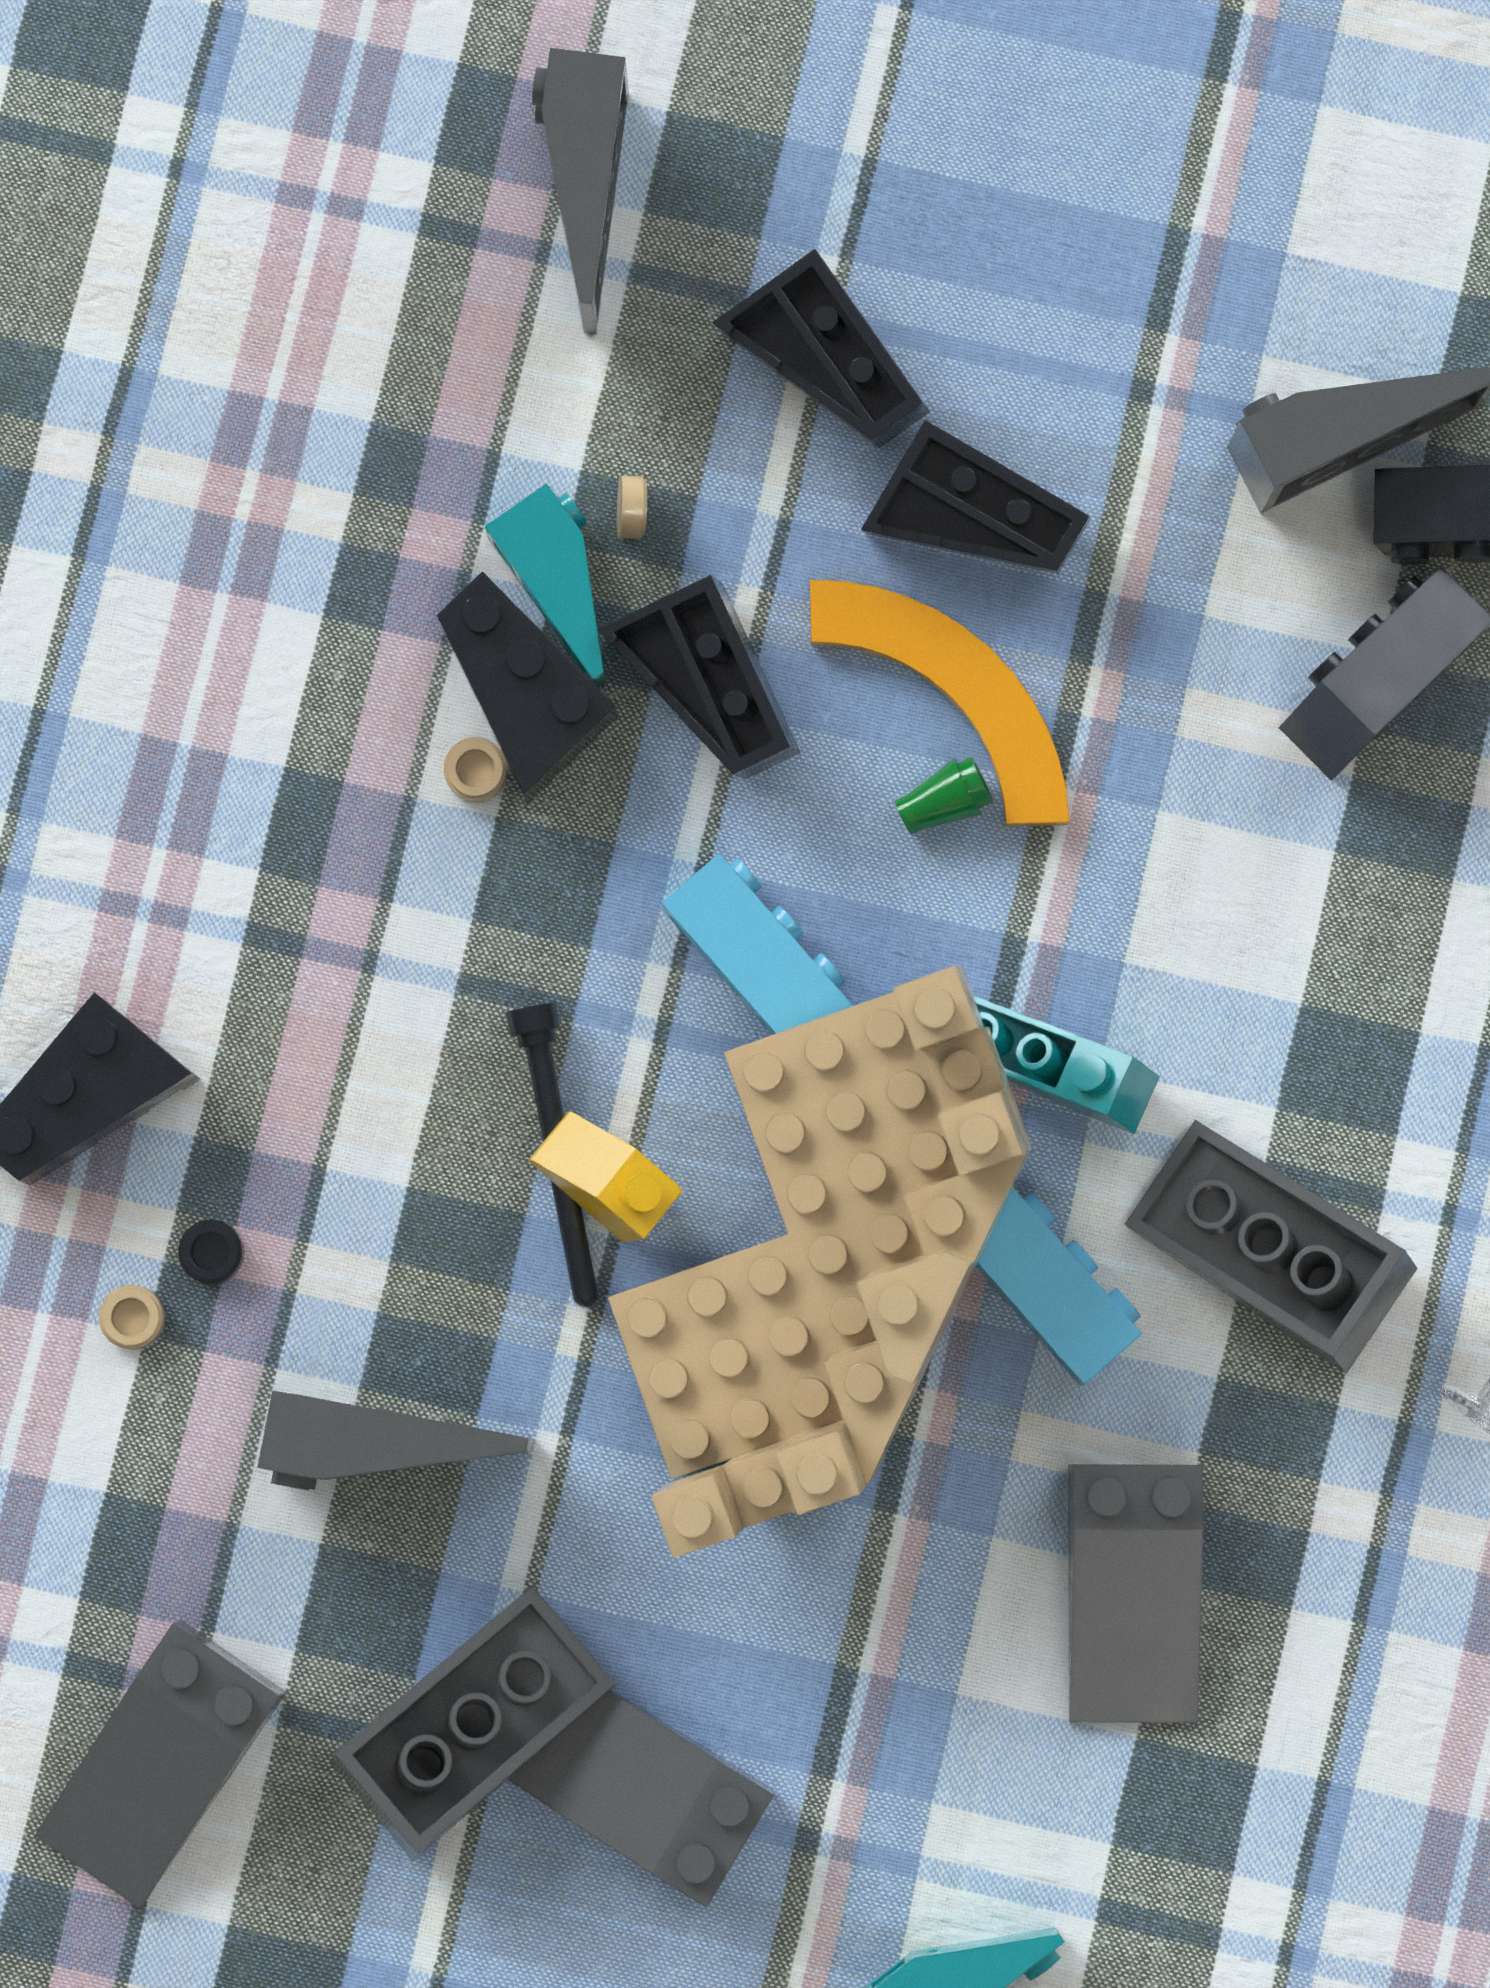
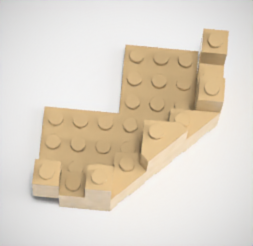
(804, 1351)

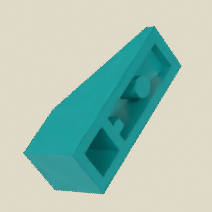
(549, 559)

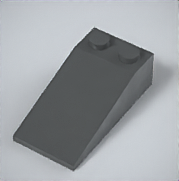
(584, 115)
(1326, 432)
(1272, 1245)
(336, 1440)
(1134, 1592)
(471, 1723)
(159, 1762)
(649, 1794)

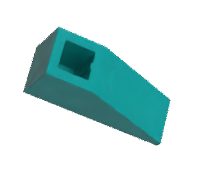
(1070, 1068)
(975, 1963)

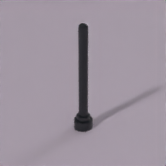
(534, 1032)

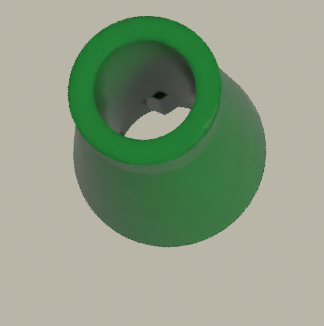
(945, 797)

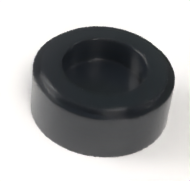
(211, 1251)

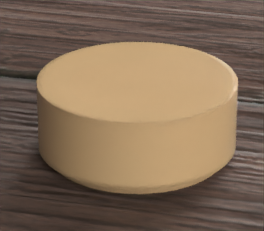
(631, 507)
(475, 769)
(132, 1317)

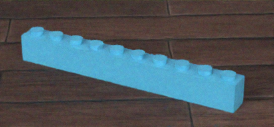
(786, 988)

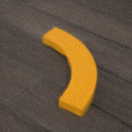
(966, 674)

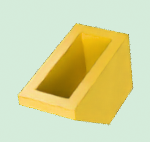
(606, 1177)

